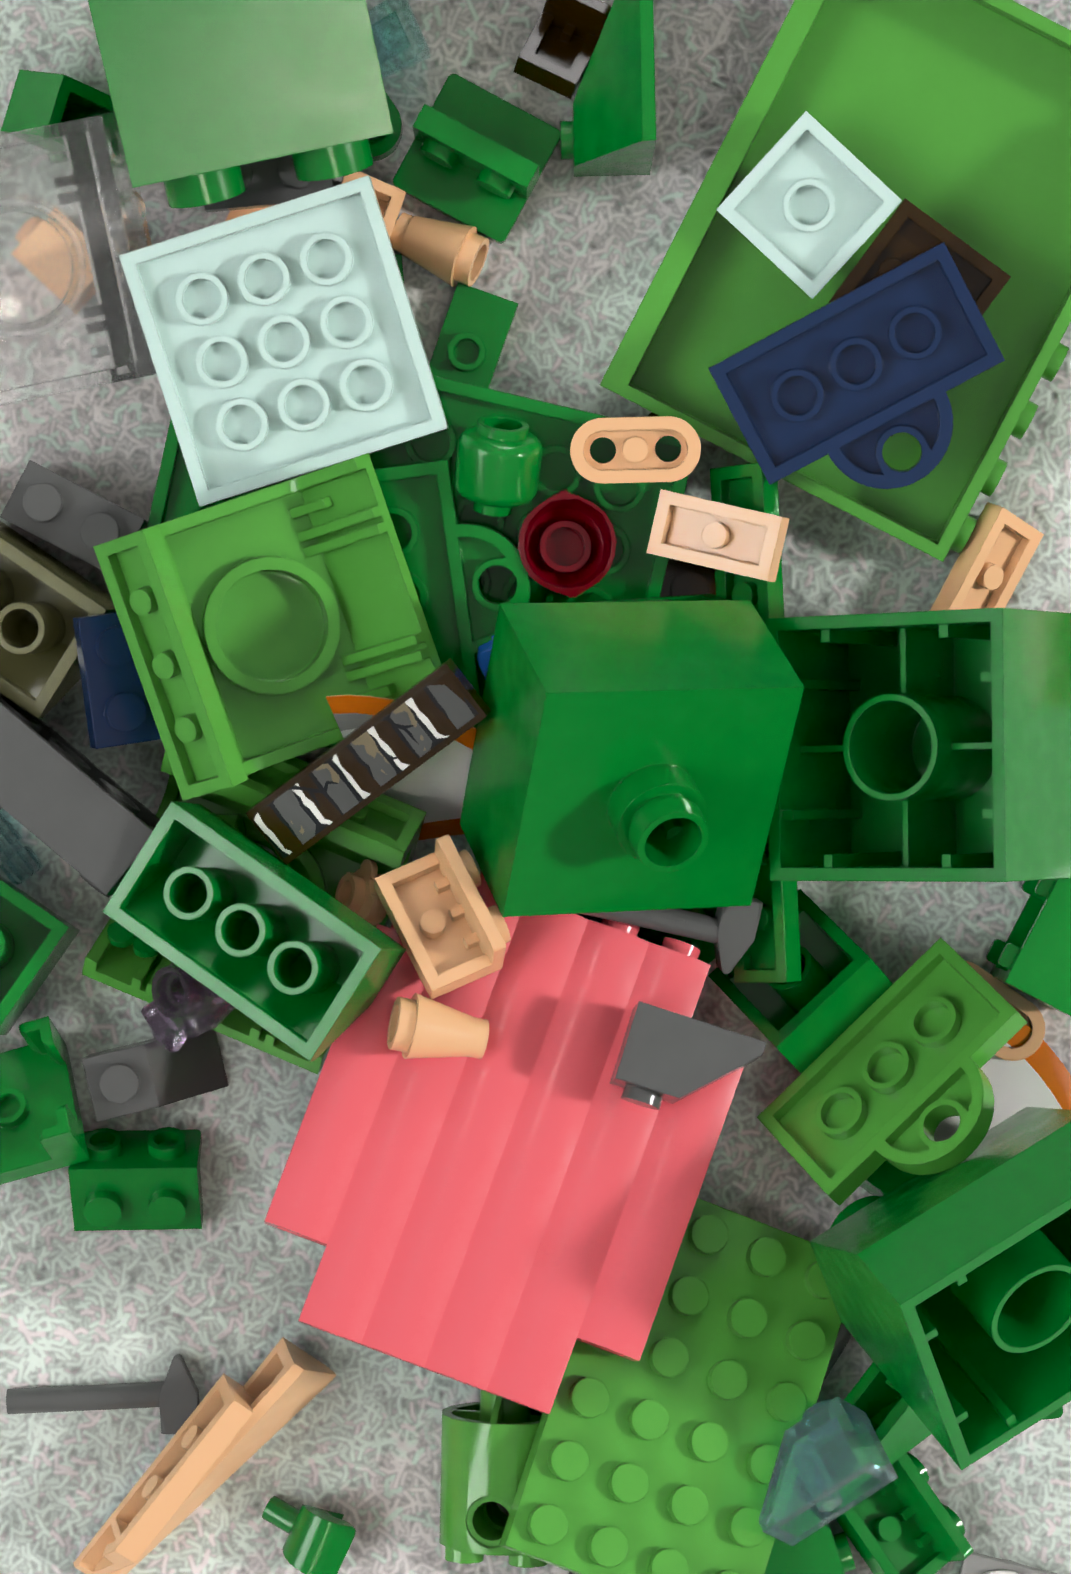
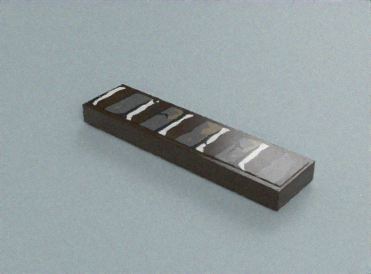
(368, 761)

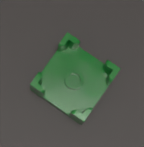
(38, 1106)

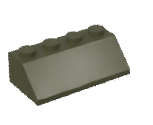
(37, 623)

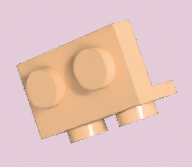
(444, 918)

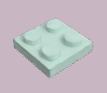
(809, 205)

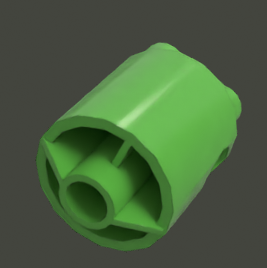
(482, 1466)

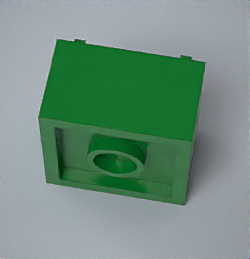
(1039, 946)

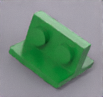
(476, 157)

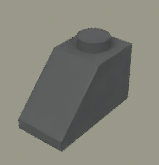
(676, 1055)
(149, 1076)

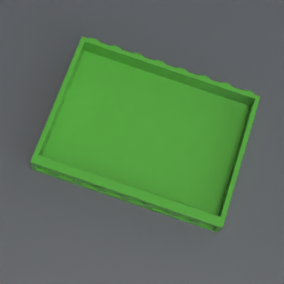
(968, 124)

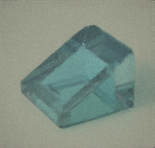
(397, 36)

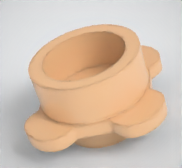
(358, 893)

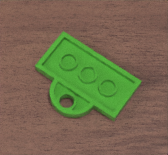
(898, 1078)

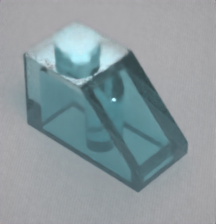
(823, 1470)

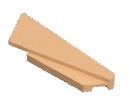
(203, 1454)

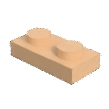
(718, 535)
(989, 562)

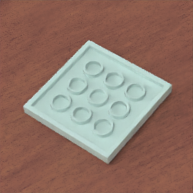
(284, 341)

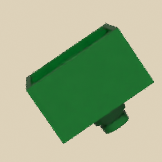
(927, 748)
(628, 755)

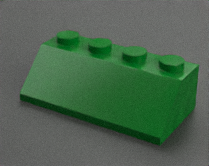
(252, 929)

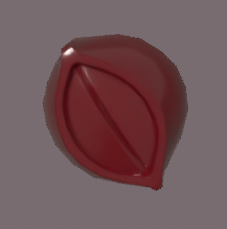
(567, 544)

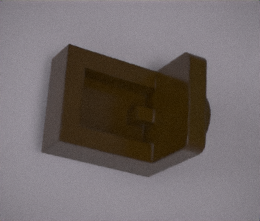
(562, 44)

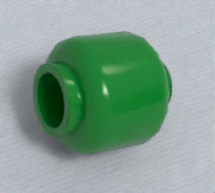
(497, 465)

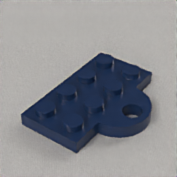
(861, 374)

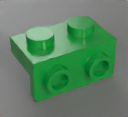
(138, 1180)
(906, 1525)

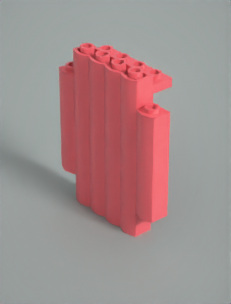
(512, 1194)

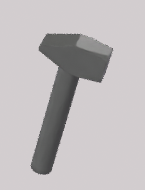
(730, 929)
(175, 1397)

